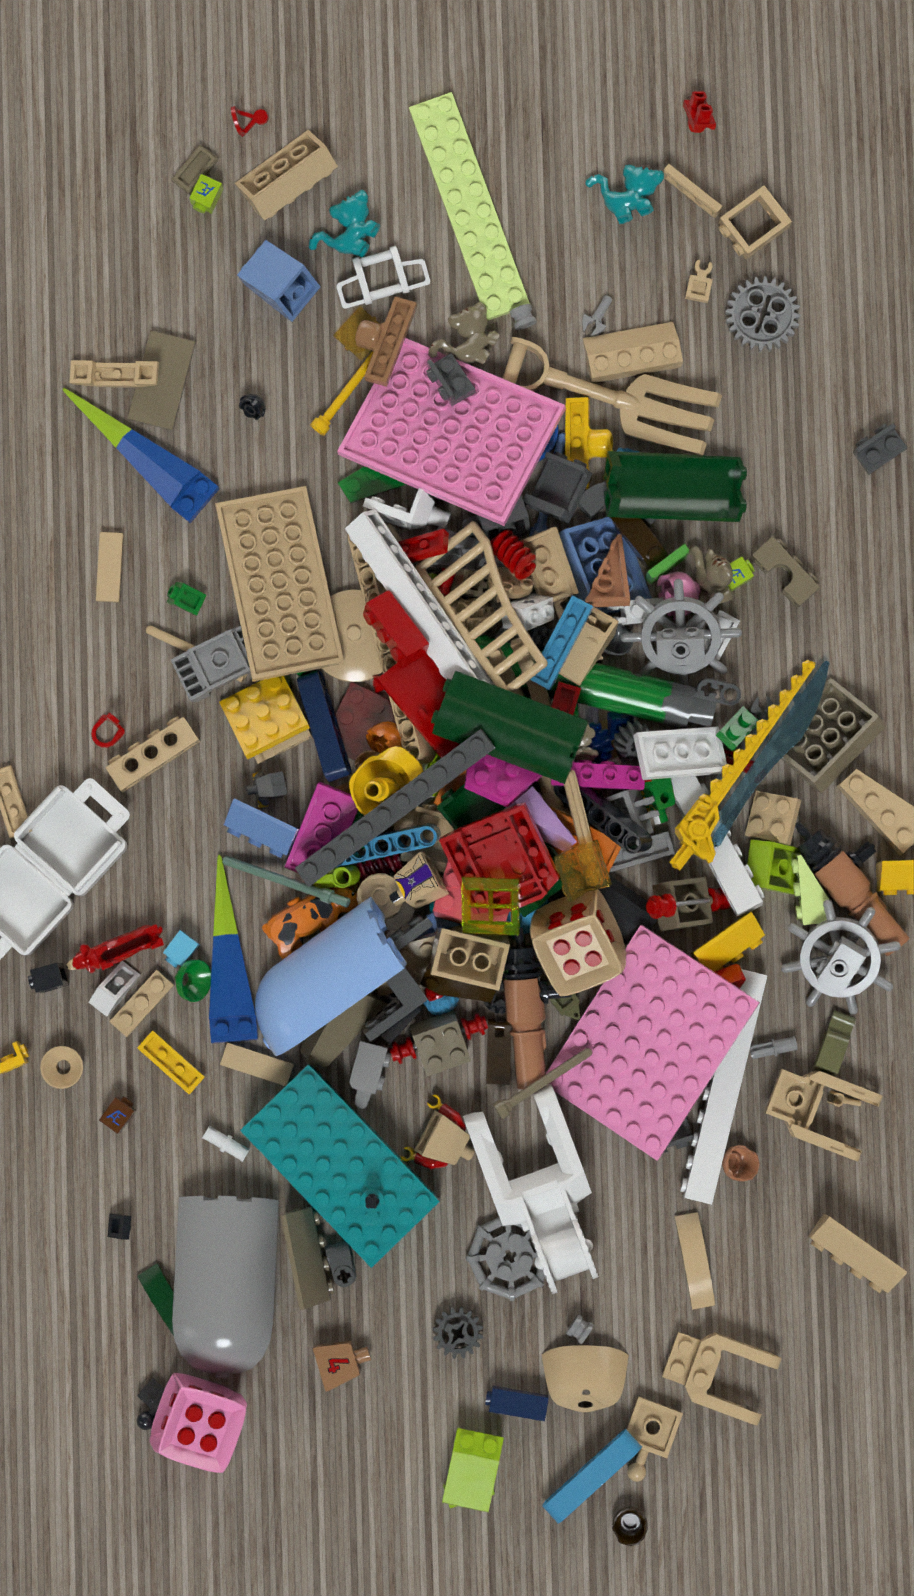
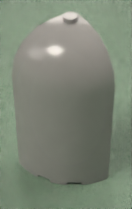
(224, 1281)

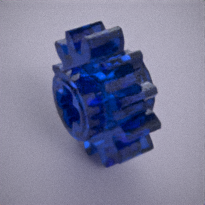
(601, 742)

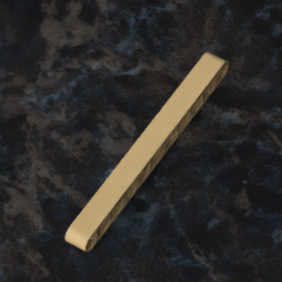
(371, 588)

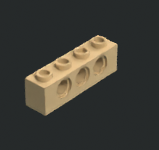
(185, 740)

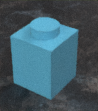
(180, 949)

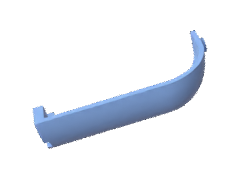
(325, 977)

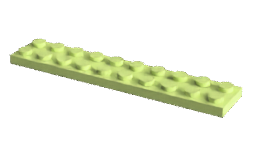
(468, 205)

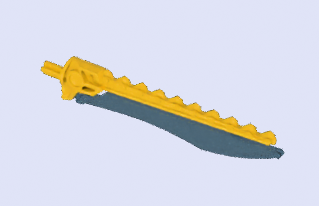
(699, 822)

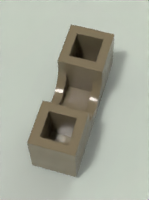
(774, 555)

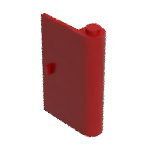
(418, 693)

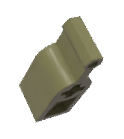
(834, 1044)

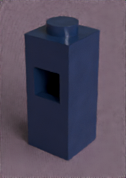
(517, 1403)

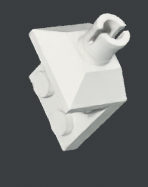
(421, 514)

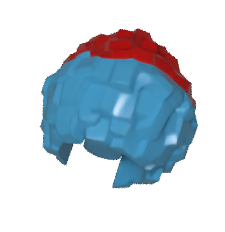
(438, 1003)

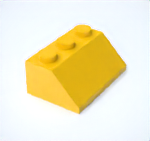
(895, 877)
(730, 943)

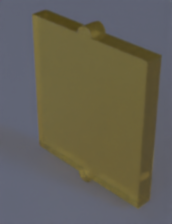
(348, 330)

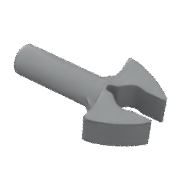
(598, 315)

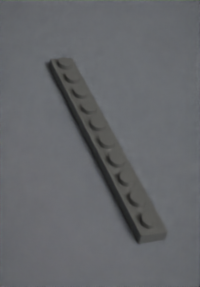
(395, 807)

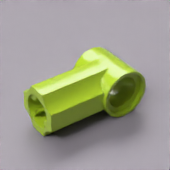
(336, 879)

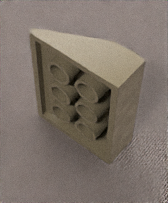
(834, 737)
(306, 1257)

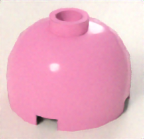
(690, 588)

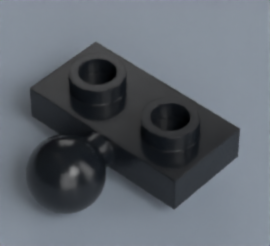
(151, 1396)

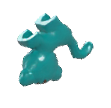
(639, 184)
(352, 214)

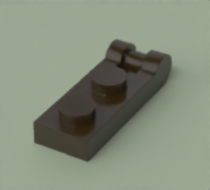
(498, 1053)

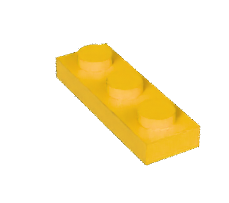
(171, 1062)

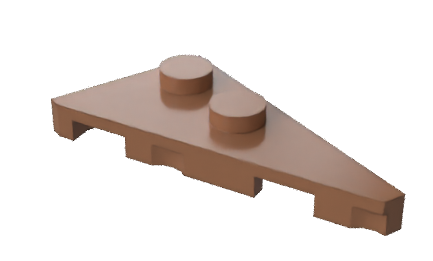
(611, 584)

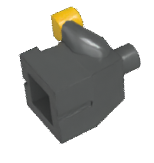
(267, 787)

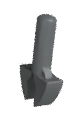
(762, 715)

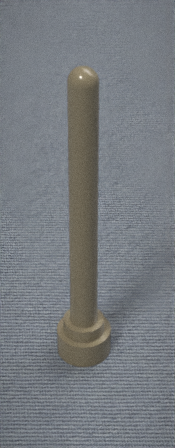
(505, 1106)

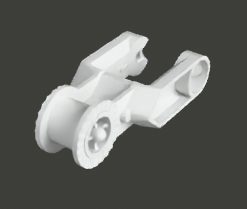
(544, 1198)

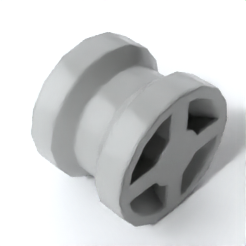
(523, 317)
(579, 1329)

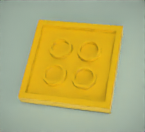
(264, 715)

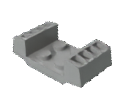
(212, 664)

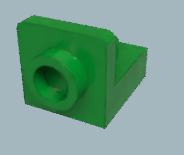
(185, 597)

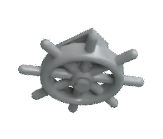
(681, 644)
(842, 957)

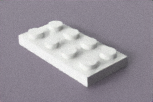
(679, 753)

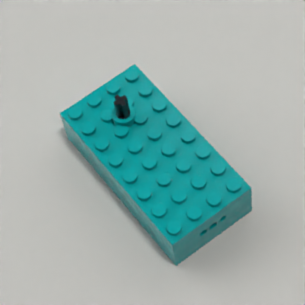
(340, 1165)

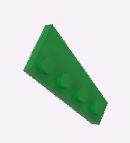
(366, 484)

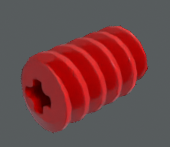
(513, 554)

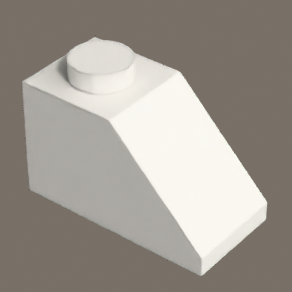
(114, 988)

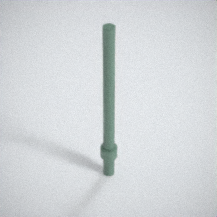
(326, 895)

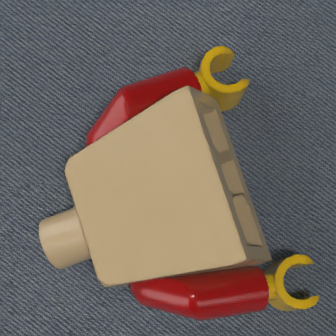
(442, 1139)

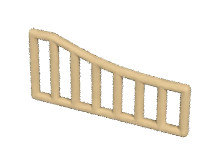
(506, 609)

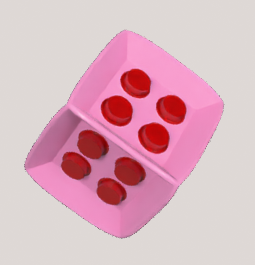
(198, 1423)

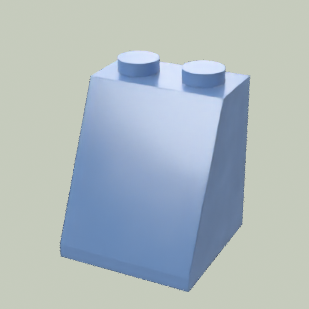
(279, 280)

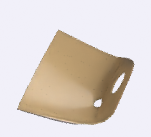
(582, 1368)

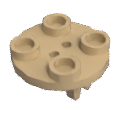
(513, 587)

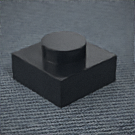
(119, 1226)

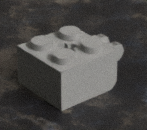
(633, 805)
(368, 1071)

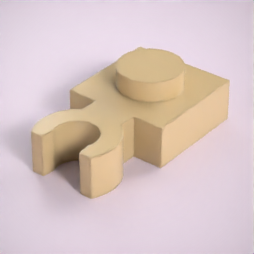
(699, 285)

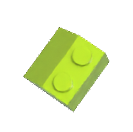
(772, 866)

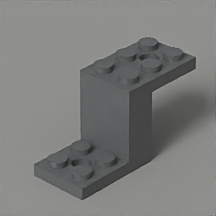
(401, 984)

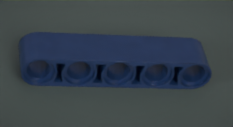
(324, 725)

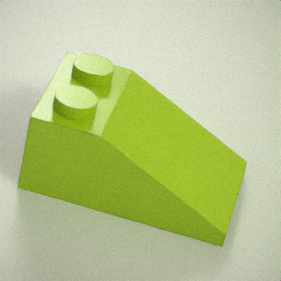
(472, 1470)

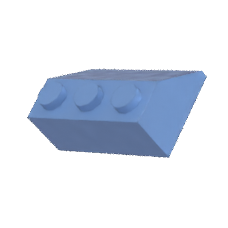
(260, 828)

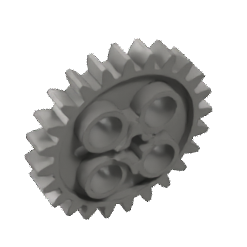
(781, 320)

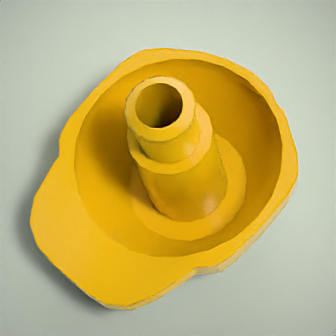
(382, 777)

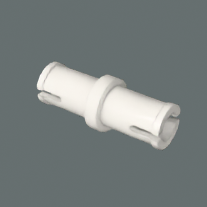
(225, 1143)

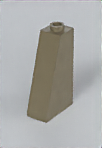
(336, 1035)

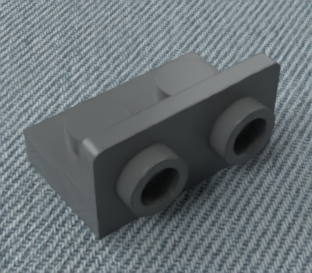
(450, 378)
(879, 449)

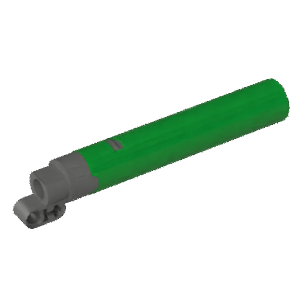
(639, 694)

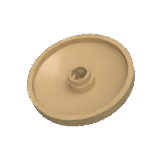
(355, 638)

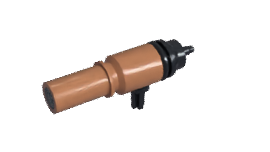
(845, 882)
(526, 1010)

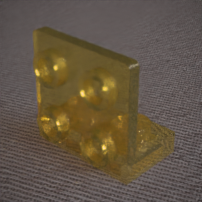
(582, 869)

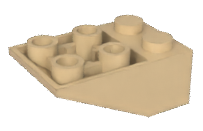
(589, 646)

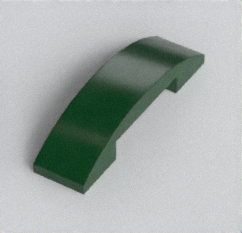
(159, 1292)

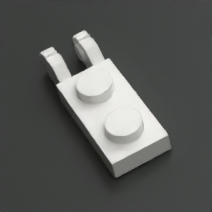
(633, 614)

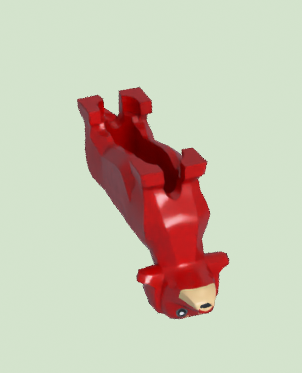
(116, 949)

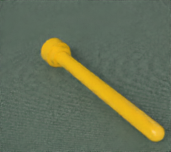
(322, 423)

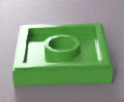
(667, 564)

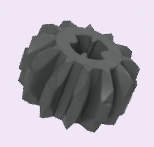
(624, 739)

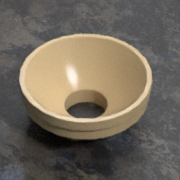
(49, 1067)

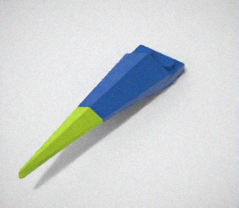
(173, 479)
(231, 1002)

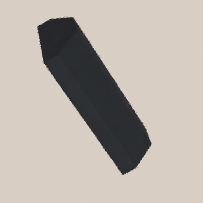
(627, 909)

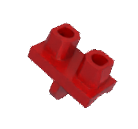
(699, 112)

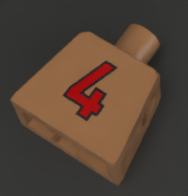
(339, 1362)

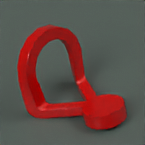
(260, 117)
(109, 717)

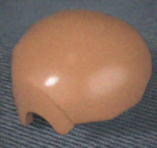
(740, 1163)

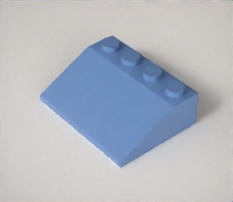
(586, 549)

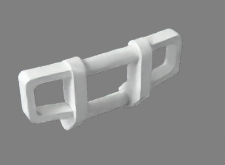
(368, 296)

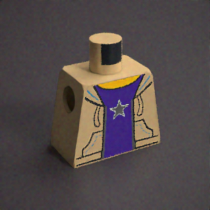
(418, 883)

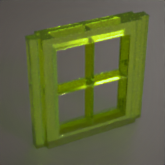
(490, 927)

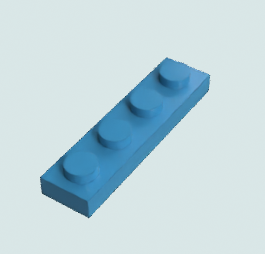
(563, 640)

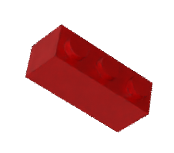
(395, 628)

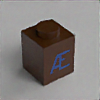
(118, 1114)

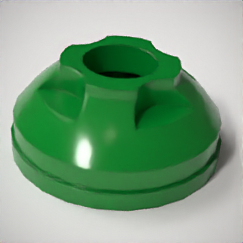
(198, 980)

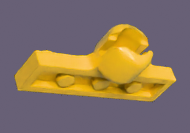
(580, 440)

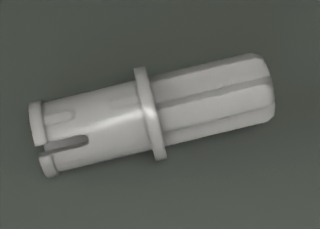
(773, 1047)

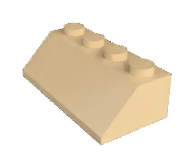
(286, 175)
(632, 352)
(856, 1253)

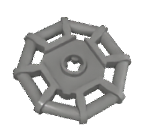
(501, 1268)

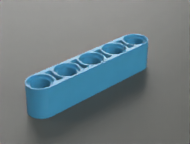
(394, 843)
(592, 1476)

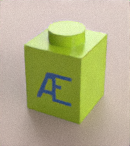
(206, 194)
(742, 573)

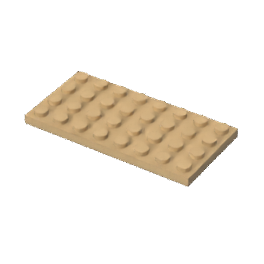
(279, 583)

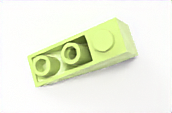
(809, 894)

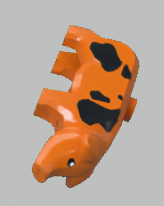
(304, 918)

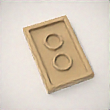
(552, 571)

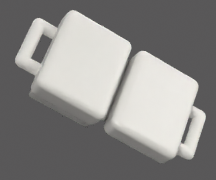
(59, 857)

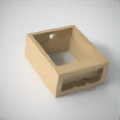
(770, 206)

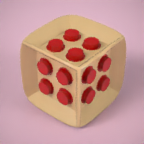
(578, 943)

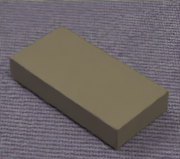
(198, 163)

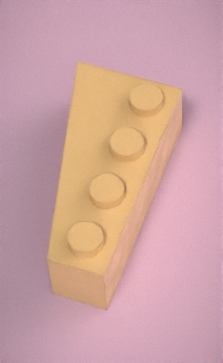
(882, 809)

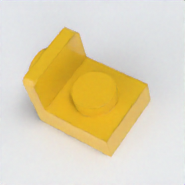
(10, 1062)

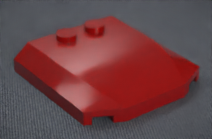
(504, 848)

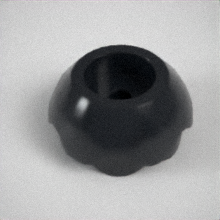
(252, 406)

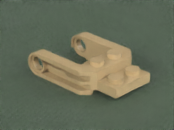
(797, 1100)
(695, 1363)

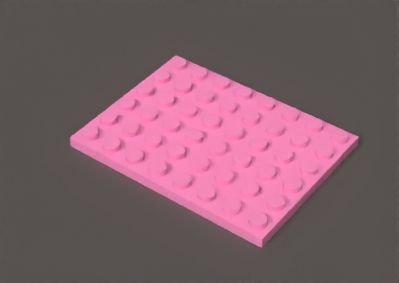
(460, 453)
(653, 1042)

